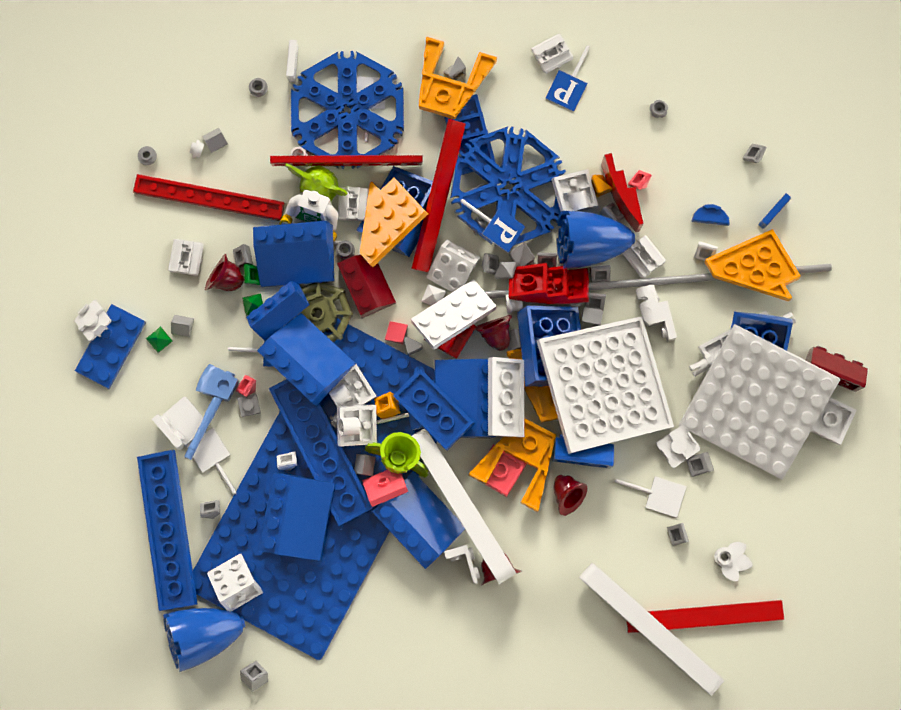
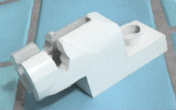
(656, 313)

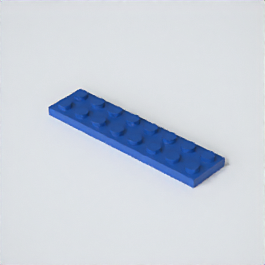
(321, 451)
(167, 530)

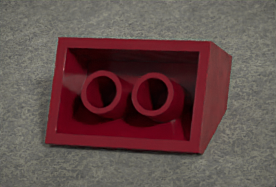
(366, 285)
(851, 374)

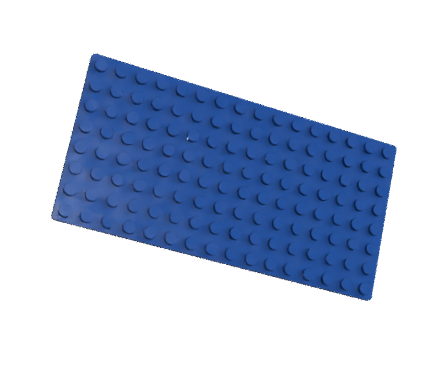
(301, 596)

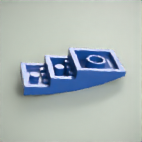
(475, 127)

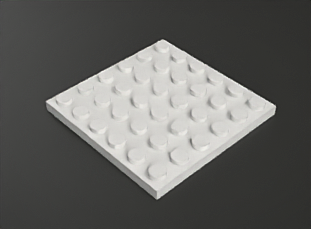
(604, 384)
(759, 401)

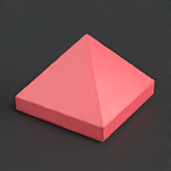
(640, 180)
(246, 386)

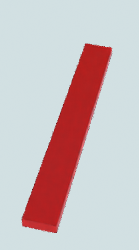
(348, 160)
(438, 195)
(208, 197)
(717, 615)

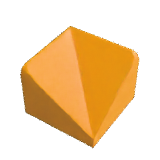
(600, 185)
(387, 405)

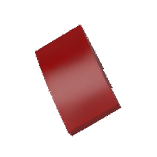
(624, 197)
(549, 285)

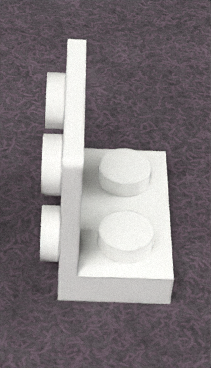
(452, 266)
(179, 423)
(456, 554)
(234, 583)

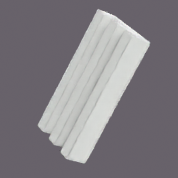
(292, 60)

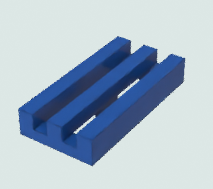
(774, 211)

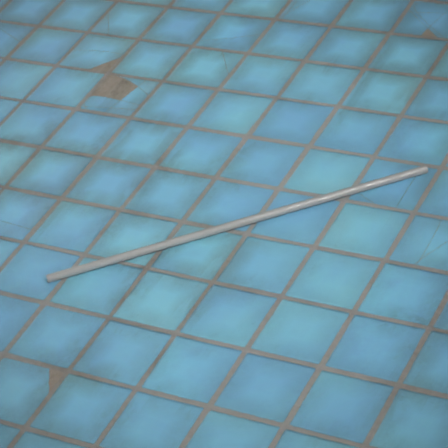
(664, 280)

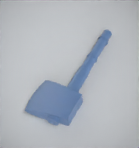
(219, 386)

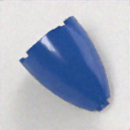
(590, 239)
(200, 634)

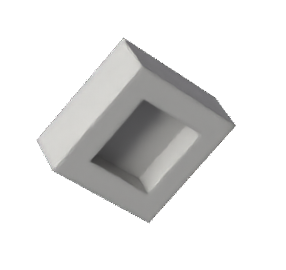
(249, 405)

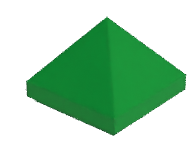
(251, 275)
(252, 302)
(159, 339)

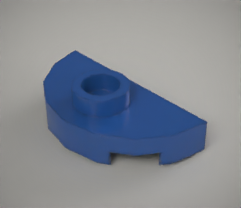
(711, 215)

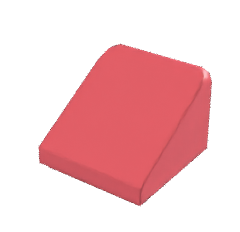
(396, 332)

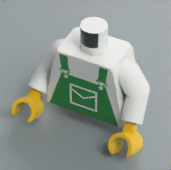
(311, 208)

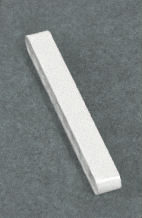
(464, 507)
(651, 629)

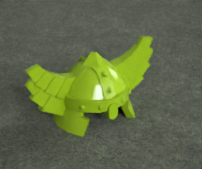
(319, 180)
(399, 454)

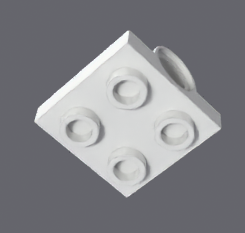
(575, 191)
(352, 390)
(356, 425)

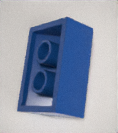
(278, 310)
(596, 457)

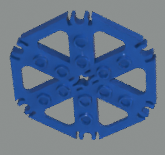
(359, 115)
(510, 169)

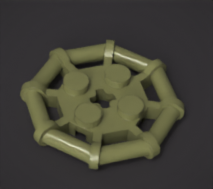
(327, 307)

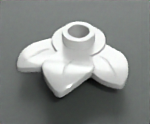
(735, 561)

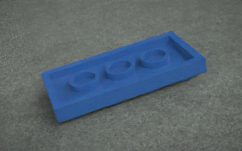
(108, 353)
(433, 409)

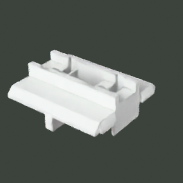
(552, 53)
(353, 205)
(185, 257)
(644, 257)
(92, 320)
(678, 446)

